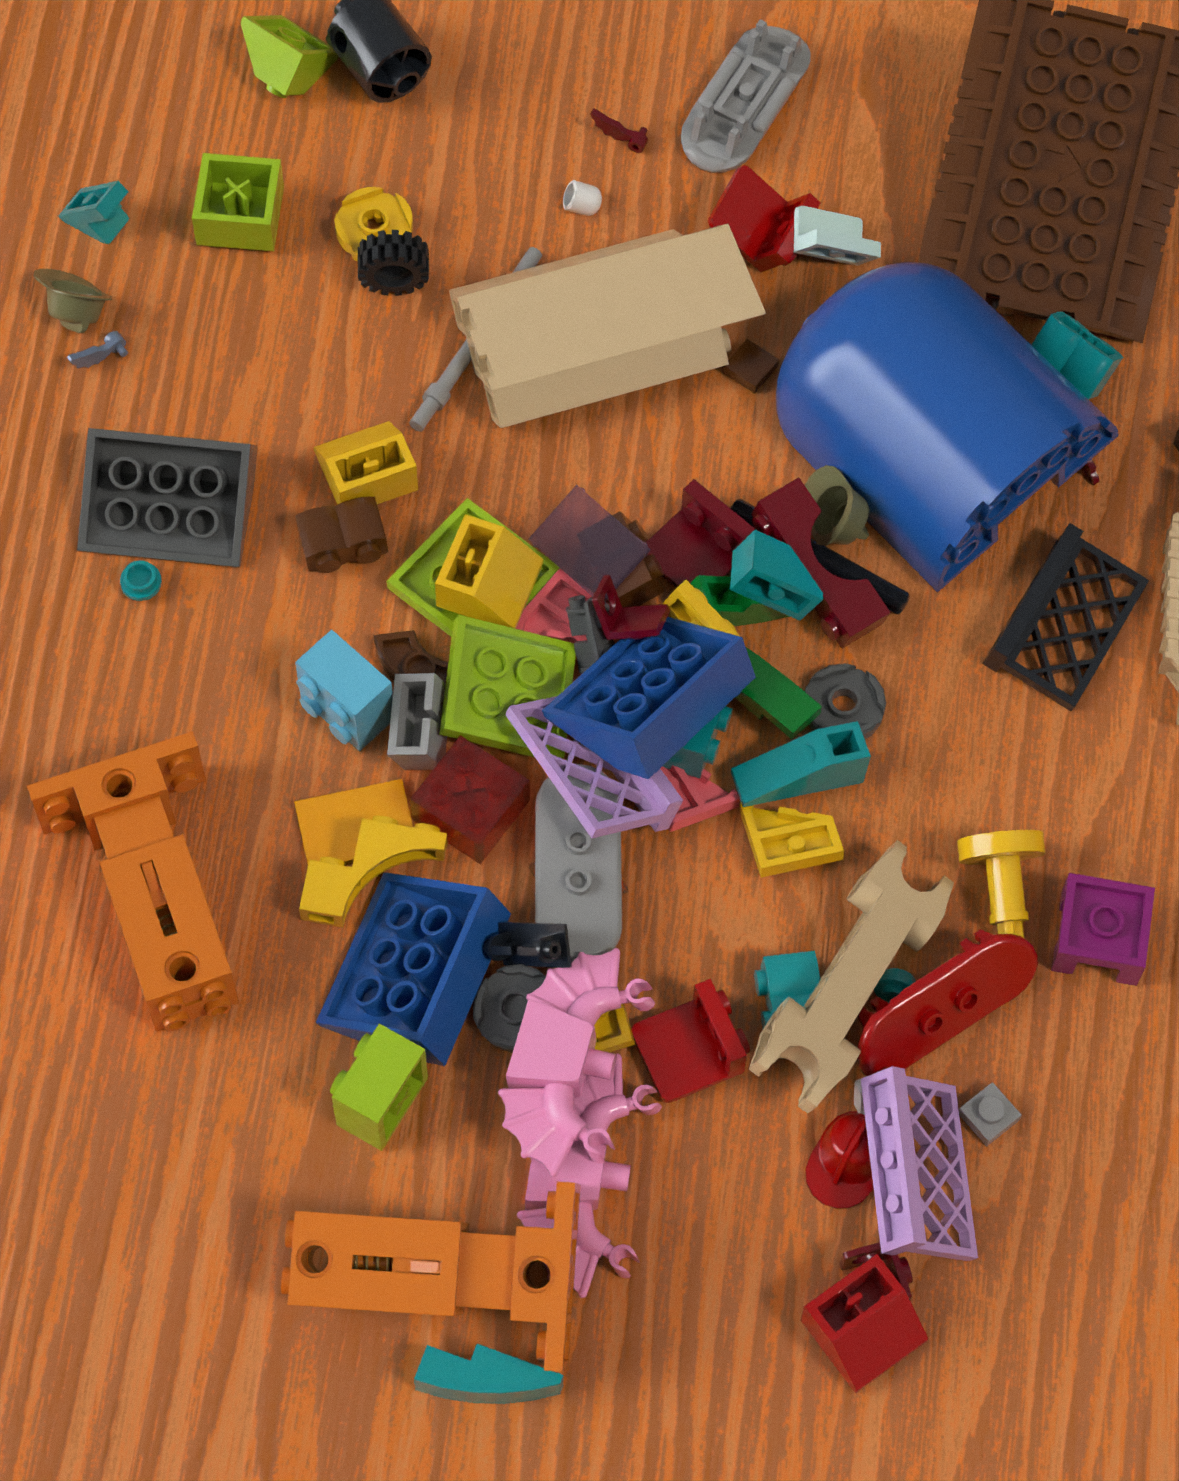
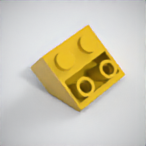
(369, 464)
(487, 573)

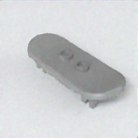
(744, 98)
(577, 874)

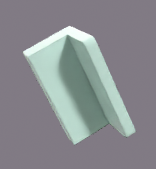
(832, 237)

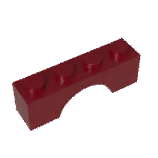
(847, 606)

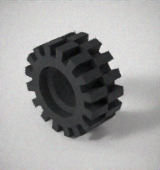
(393, 262)

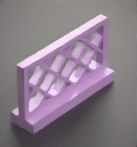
(652, 796)
(898, 1169)

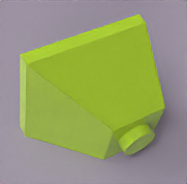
(285, 54)

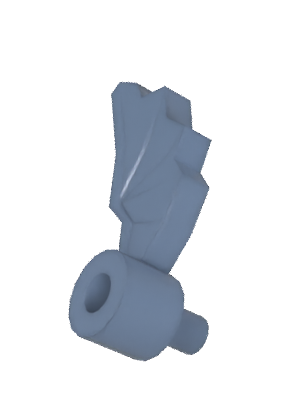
(94, 355)

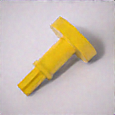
(1002, 856)

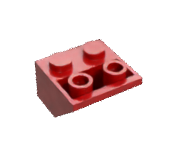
(864, 1323)

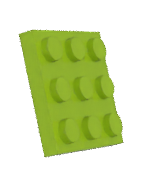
(417, 575)
(497, 669)

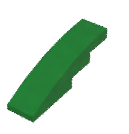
(778, 698)

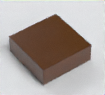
(751, 366)

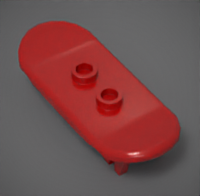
(945, 1001)

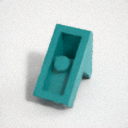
(97, 211)

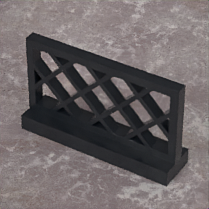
(1033, 606)

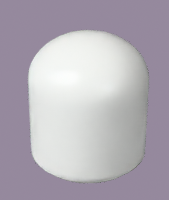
(582, 198)

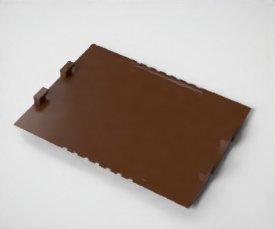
(1060, 165)

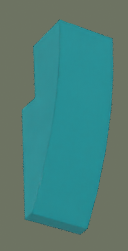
(485, 1379)

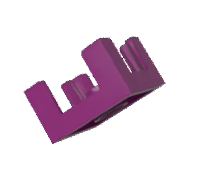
(1104, 926)

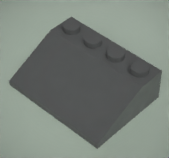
(166, 497)

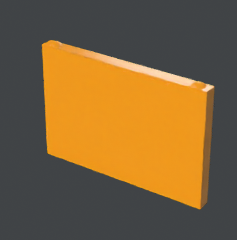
(333, 821)

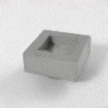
(989, 1114)

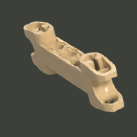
(816, 1032)

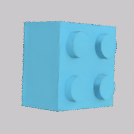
(344, 691)

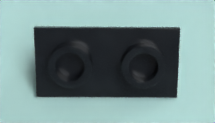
(530, 944)

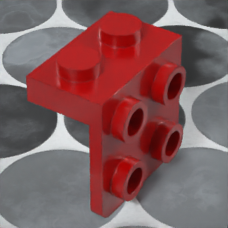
(759, 219)
(692, 1044)

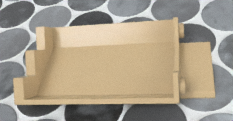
(605, 321)

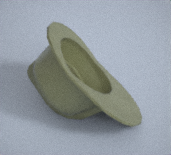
(71, 299)
(842, 508)

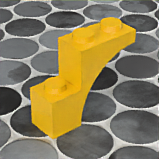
(380, 846)

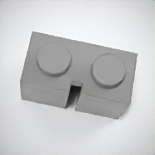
(416, 721)

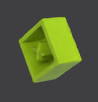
(238, 202)
(379, 1086)

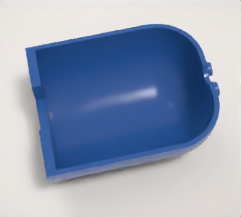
(932, 412)

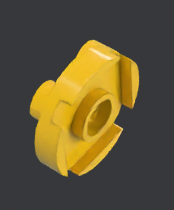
(368, 204)

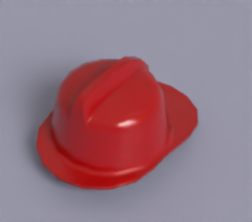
(840, 1163)

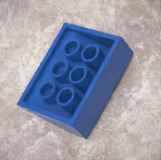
(652, 694)
(415, 962)

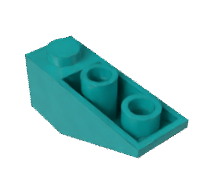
(807, 765)

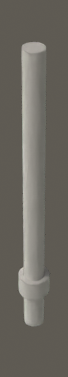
(439, 393)

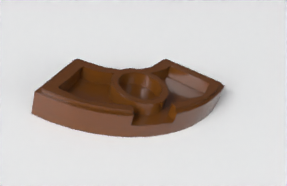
(404, 655)

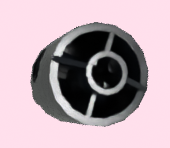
(378, 48)

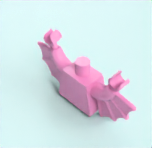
(558, 1053)
(598, 1106)

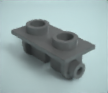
(584, 621)

